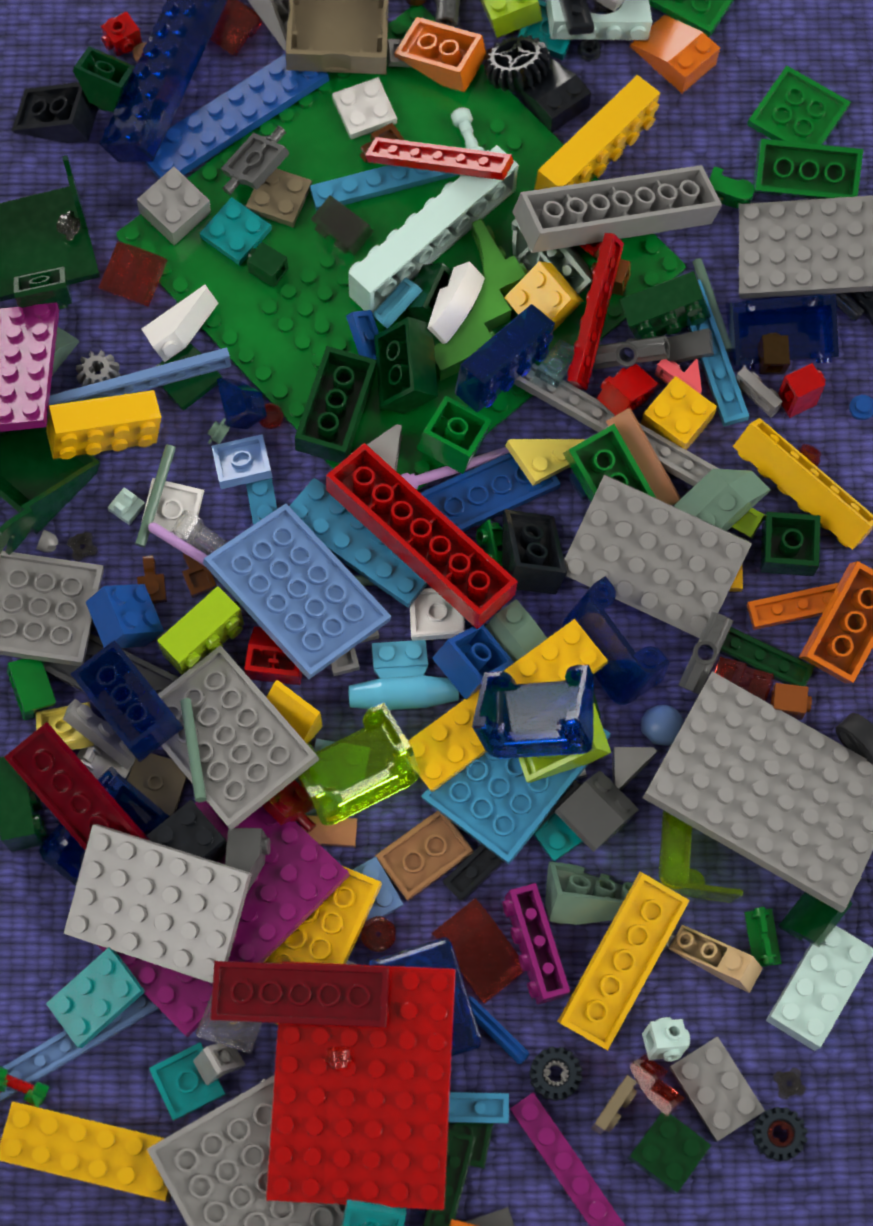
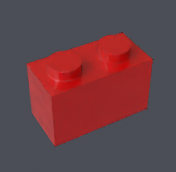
(626, 389)
(801, 390)

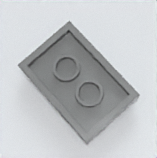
(716, 1089)

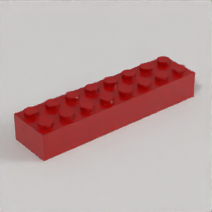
(421, 535)

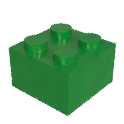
(454, 434)

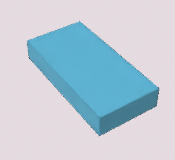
(397, 302)

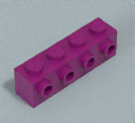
(536, 944)

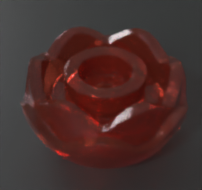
(381, 925)

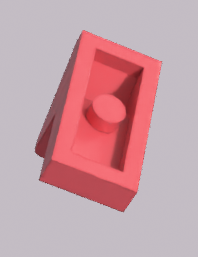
(667, 370)

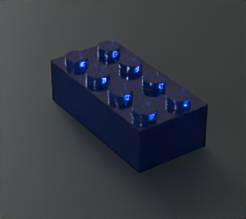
(504, 358)
(127, 701)

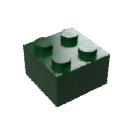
(790, 544)
(669, 1152)

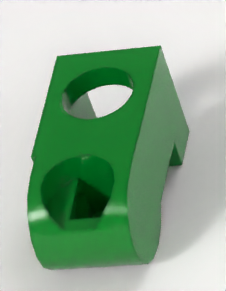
(731, 191)

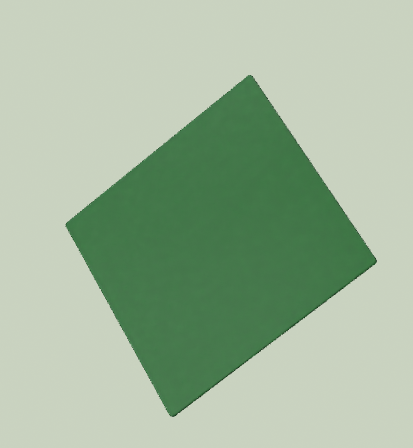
(284, 330)

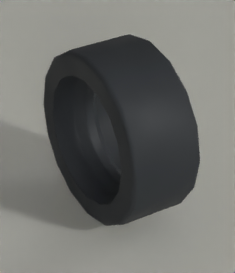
(857, 735)

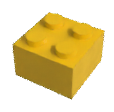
(546, 291)
(679, 413)

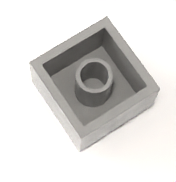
(173, 205)

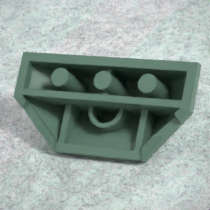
(565, 260)
(723, 496)

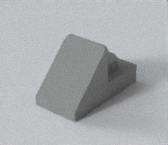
(217, 1061)

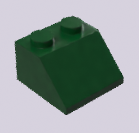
(102, 78)
(430, 279)
(43, 288)

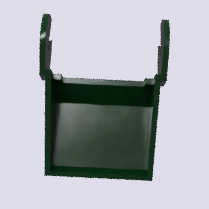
(36, 482)

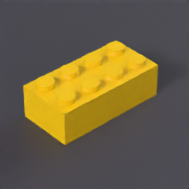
(103, 424)

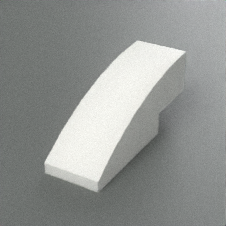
(455, 301)

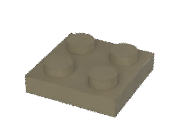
(280, 197)
(621, 1097)

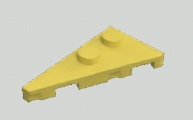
(541, 457)

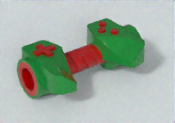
(34, 1094)

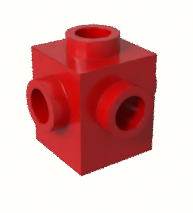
(121, 34)

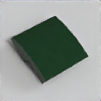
(189, 390)
(811, 919)

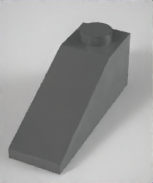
(247, 850)

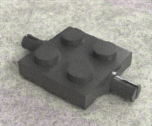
(255, 160)

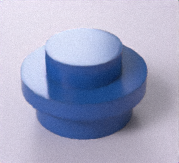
(861, 407)

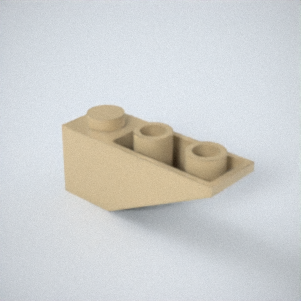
(717, 958)

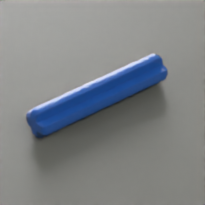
(498, 1032)

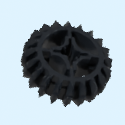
(517, 63)

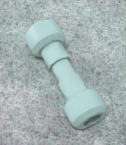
(462, 119)

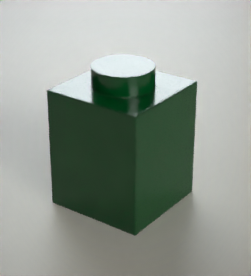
(267, 264)

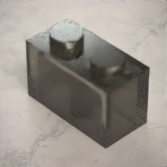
(341, 225)

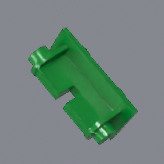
(490, 538)
(763, 936)

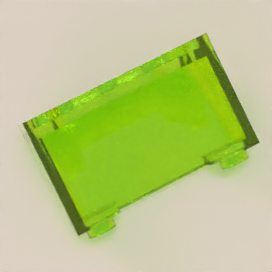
(360, 768)

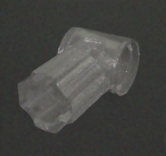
(191, 529)

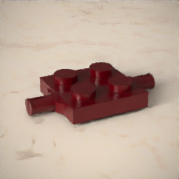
(291, 806)

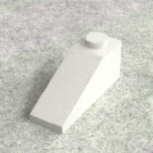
(179, 324)

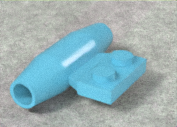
(401, 679)

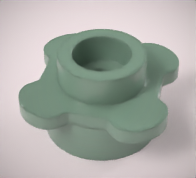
(218, 431)

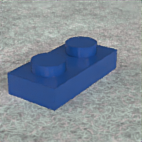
(363, 331)

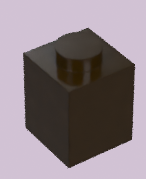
(773, 354)

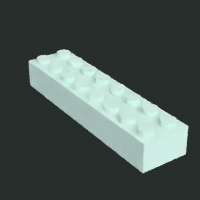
(427, 235)

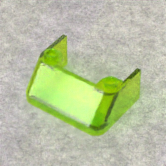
(675, 864)

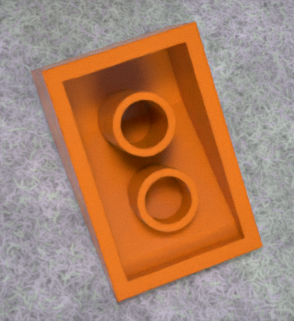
(677, 52)
(442, 53)

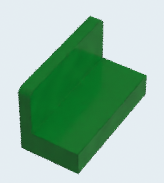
(30, 686)

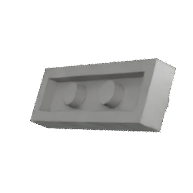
(98, 732)

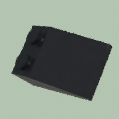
(557, 97)
(56, 113)
(532, 551)

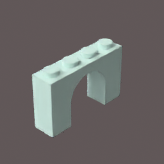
(629, 22)

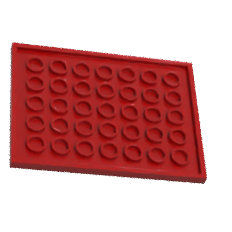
(382, 1120)

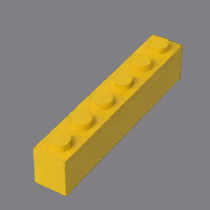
(805, 483)

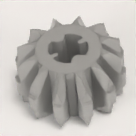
(89, 367)

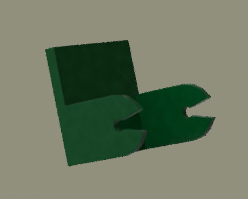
(32, 240)

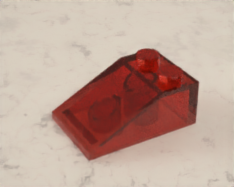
(481, 950)

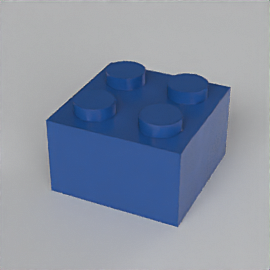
(124, 615)
(469, 657)

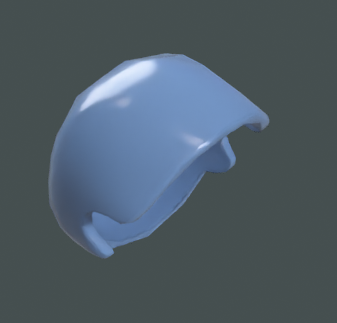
(661, 724)

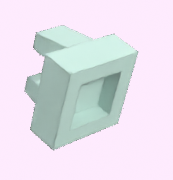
(126, 506)

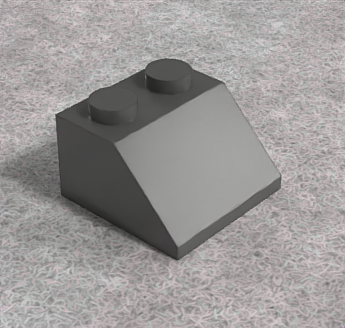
(597, 811)

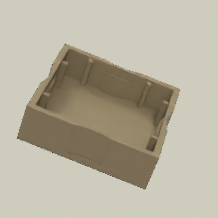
(337, 36)

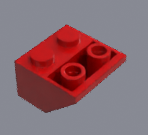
(268, 662)

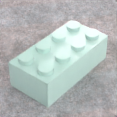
(820, 988)

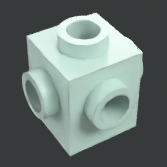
(666, 1039)

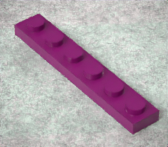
(564, 1163)

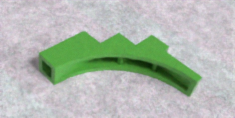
(490, 307)

